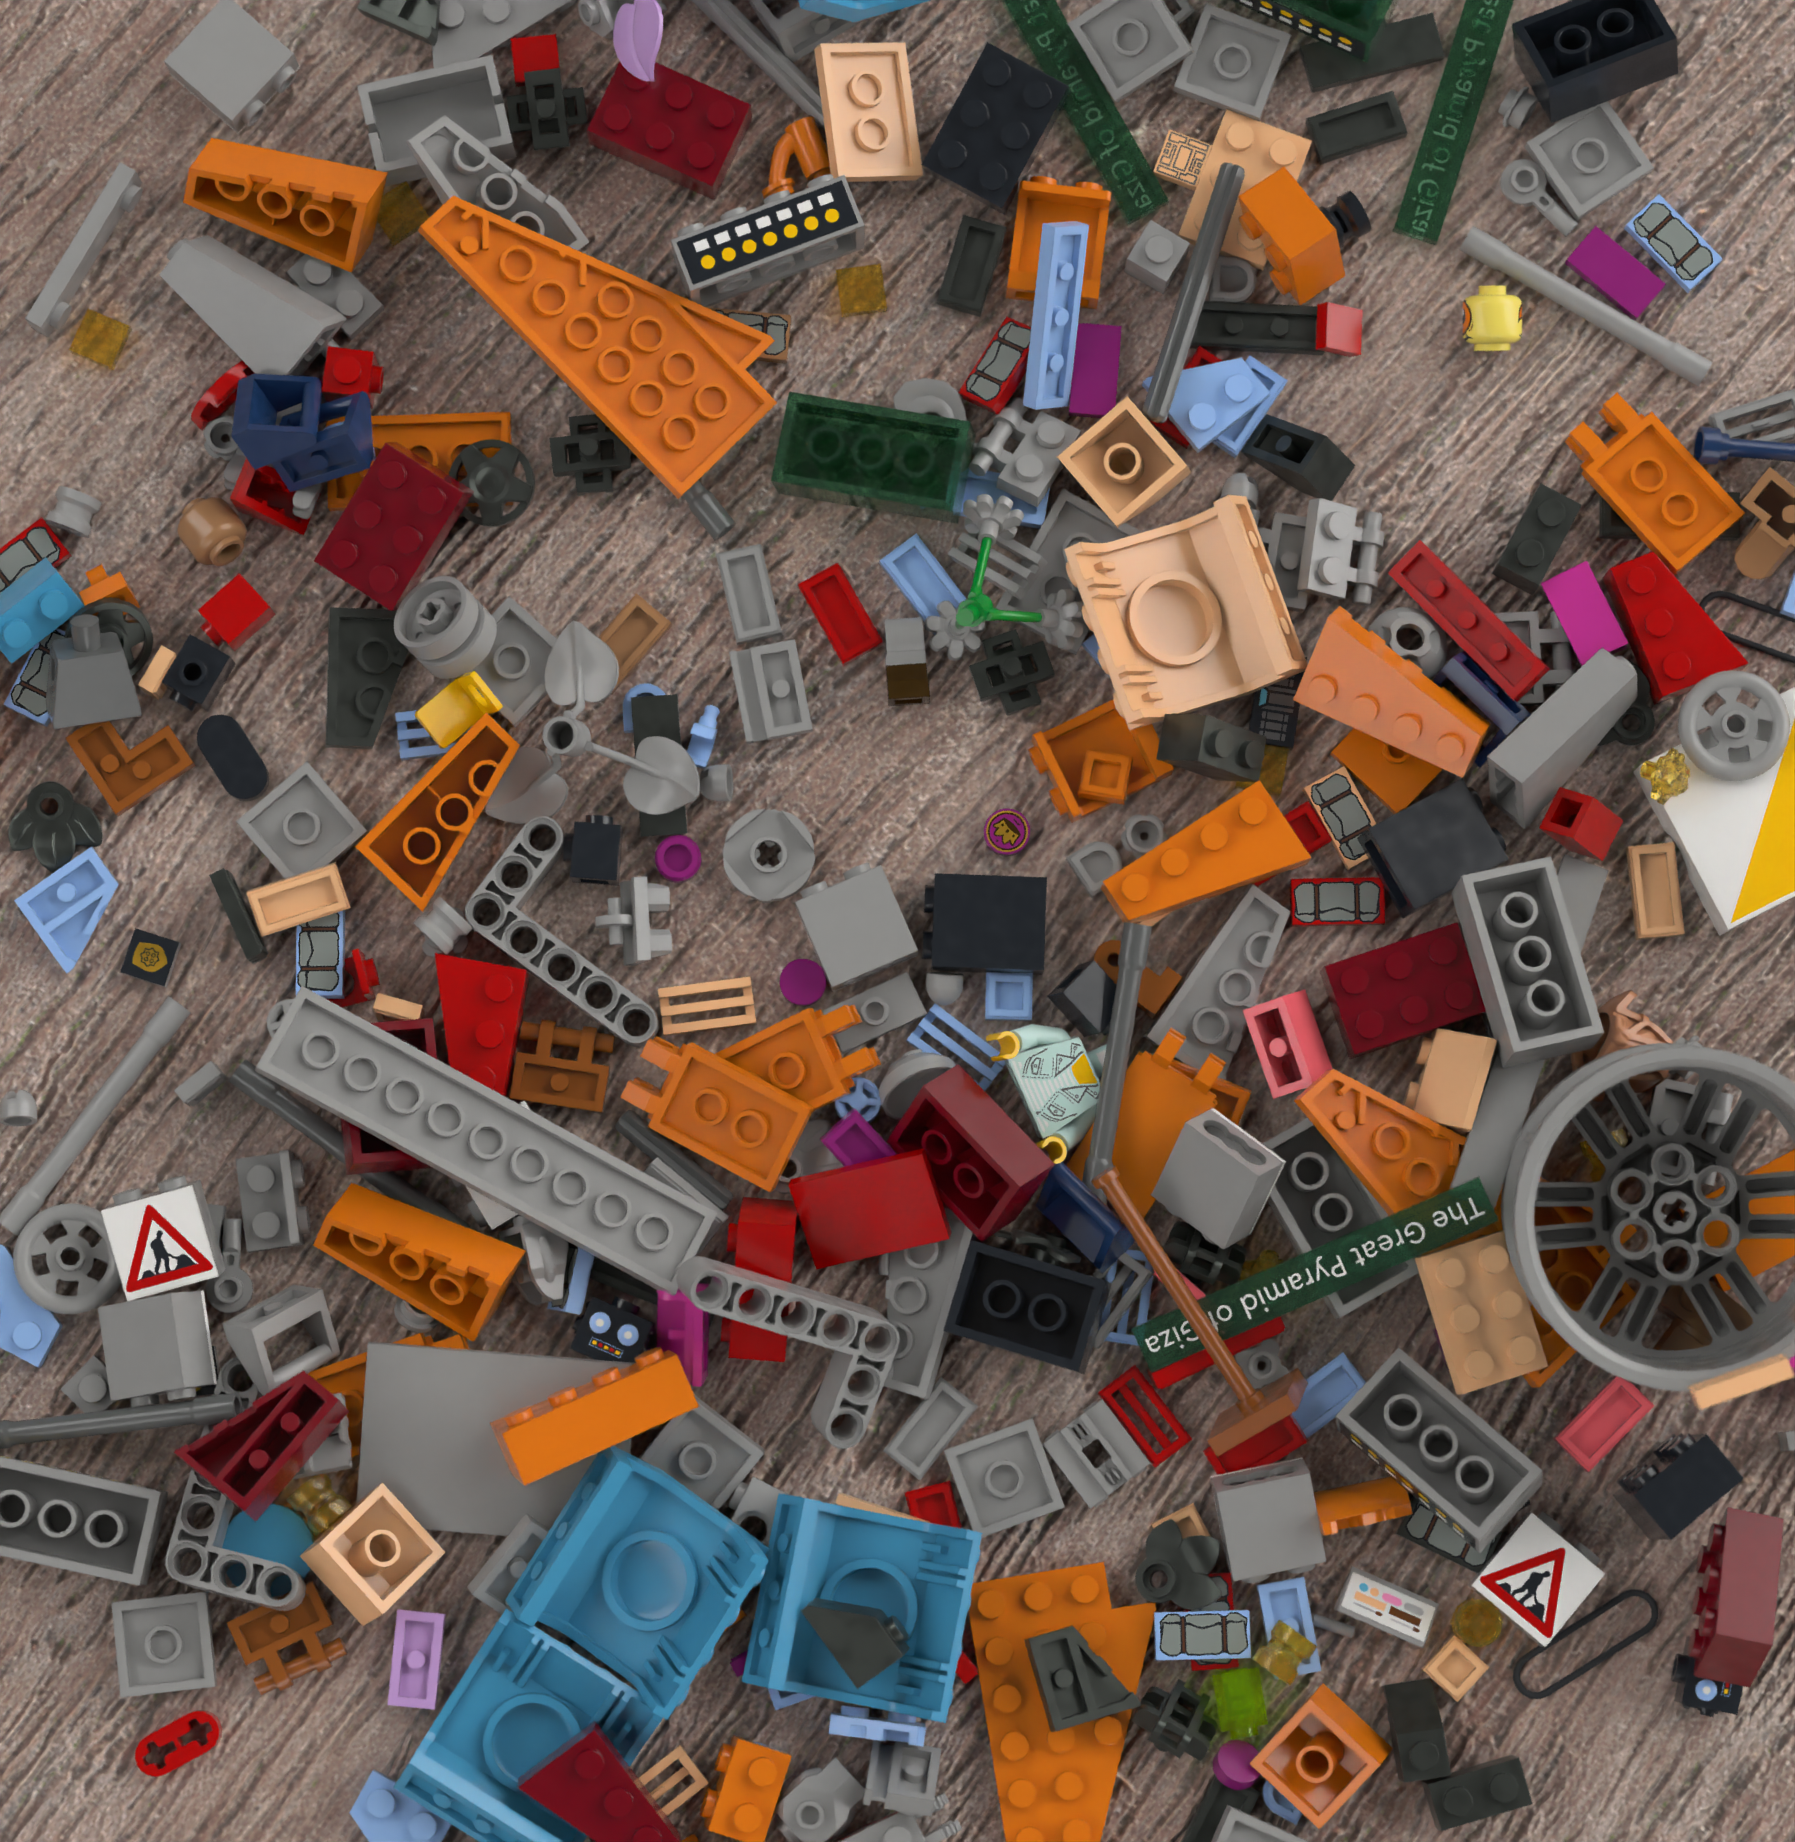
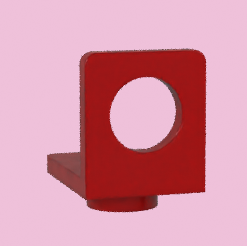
(364, 977)

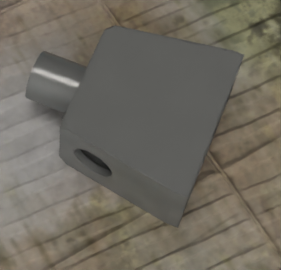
(89, 677)

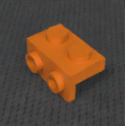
(745, 1790)

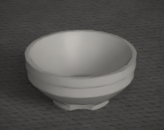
(1431, 654)
(907, 1077)

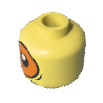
(1492, 319)

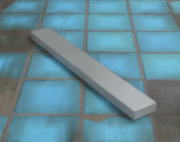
(1510, 1089)

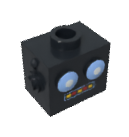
(612, 1331)
(1702, 1693)

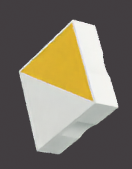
(1736, 832)

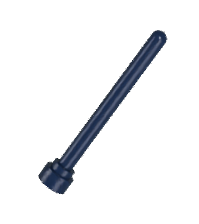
(1714, 446)

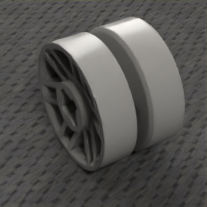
(445, 627)

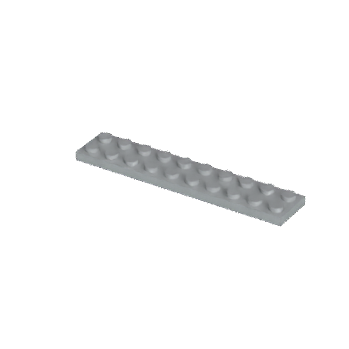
(485, 1141)

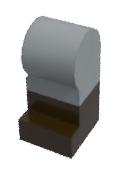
(906, 662)

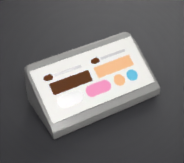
(1387, 1607)

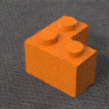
(1295, 234)

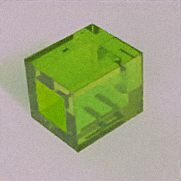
(1239, 1701)

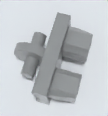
(630, 921)

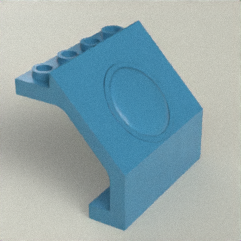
(872, 1561)
(640, 1576)
(504, 1718)

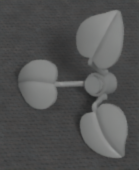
(576, 672)

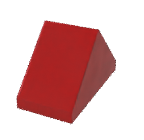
(267, 498)

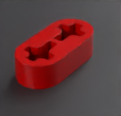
(172, 1733)

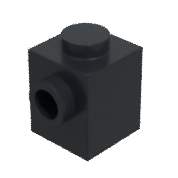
(197, 674)
(594, 851)
(1086, 998)

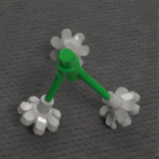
(958, 626)

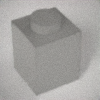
(1157, 257)

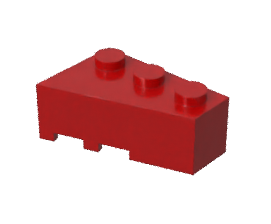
(1667, 628)
(482, 1017)
(764, 1246)

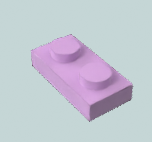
(416, 1659)

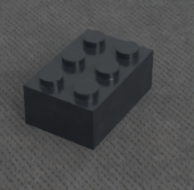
(1593, 52)
(996, 128)
(1027, 1307)
(1676, 1485)

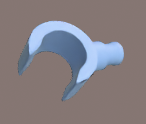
(703, 736)

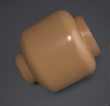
(212, 531)

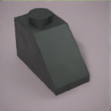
(1299, 457)
(858, 1637)
(1416, 1731)

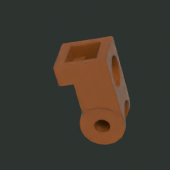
(1154, 989)

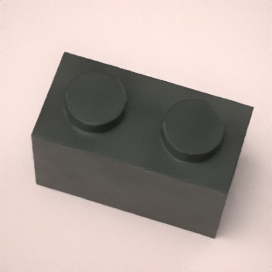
(1536, 539)
(1211, 747)
(1477, 1792)

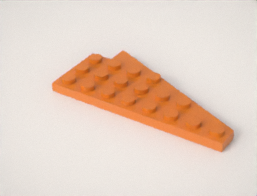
(635, 353)
(1411, 1158)
(1046, 1780)

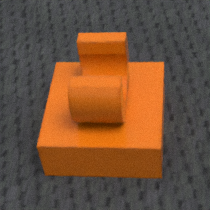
(107, 586)

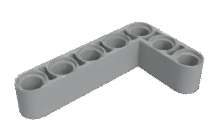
(548, 946)
(806, 1324)
(209, 1541)

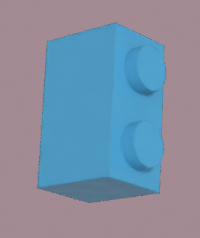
(34, 609)

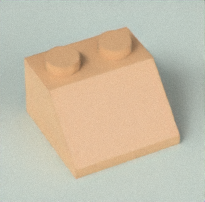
(1124, 463)
(1451, 1078)
(372, 1554)

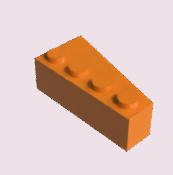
(289, 198)
(1388, 698)
(433, 820)
(1217, 853)
(421, 1257)
(594, 1415)

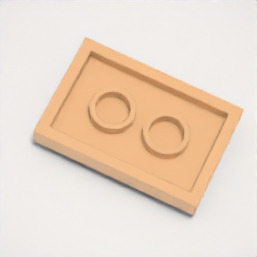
(868, 111)
(1261, 153)
(1480, 1313)

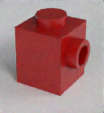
(351, 372)
(234, 613)
(1581, 824)

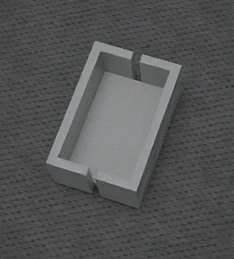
(409, 103)

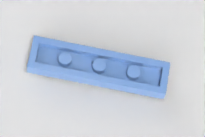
(1055, 314)

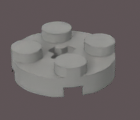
(795, 859)

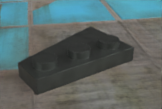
(360, 674)

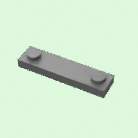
(52, 304)

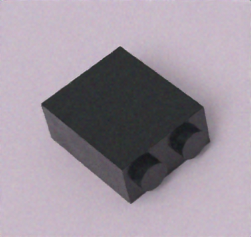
(1431, 846)
(986, 923)

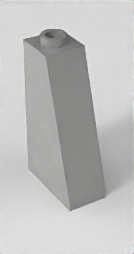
(250, 308)
(1559, 736)

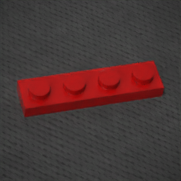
(1468, 621)

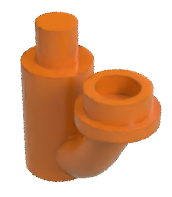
(811, 152)

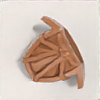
(1624, 1030)

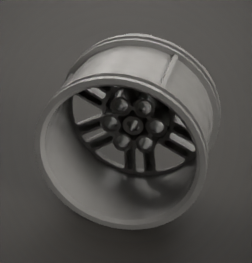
(1569, 1100)

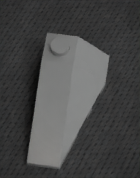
(466, 169)

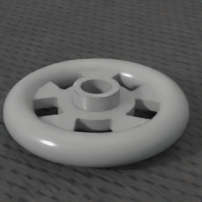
(1727, 686)
(42, 1288)

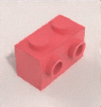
(1287, 1042)

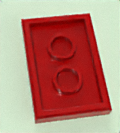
(870, 1208)

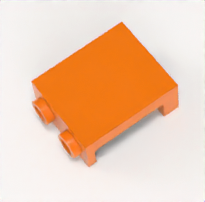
(1046, 202)
(1064, 748)

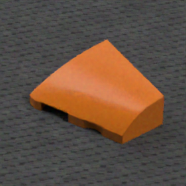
(1361, 1504)

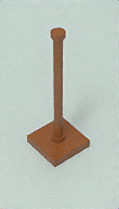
(1255, 1407)

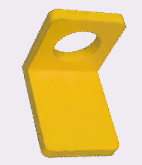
(457, 708)

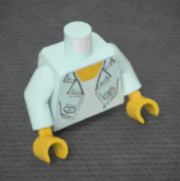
(1054, 1082)

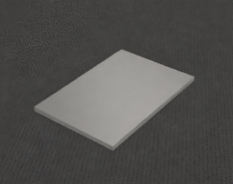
(434, 1439)

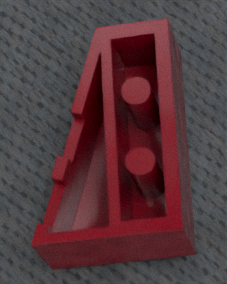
(266, 1444)
(597, 1791)

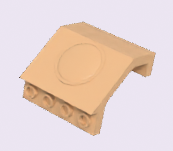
(1186, 613)

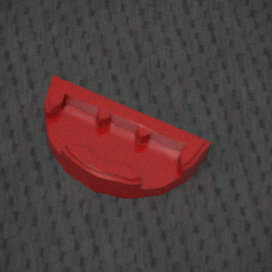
(219, 396)

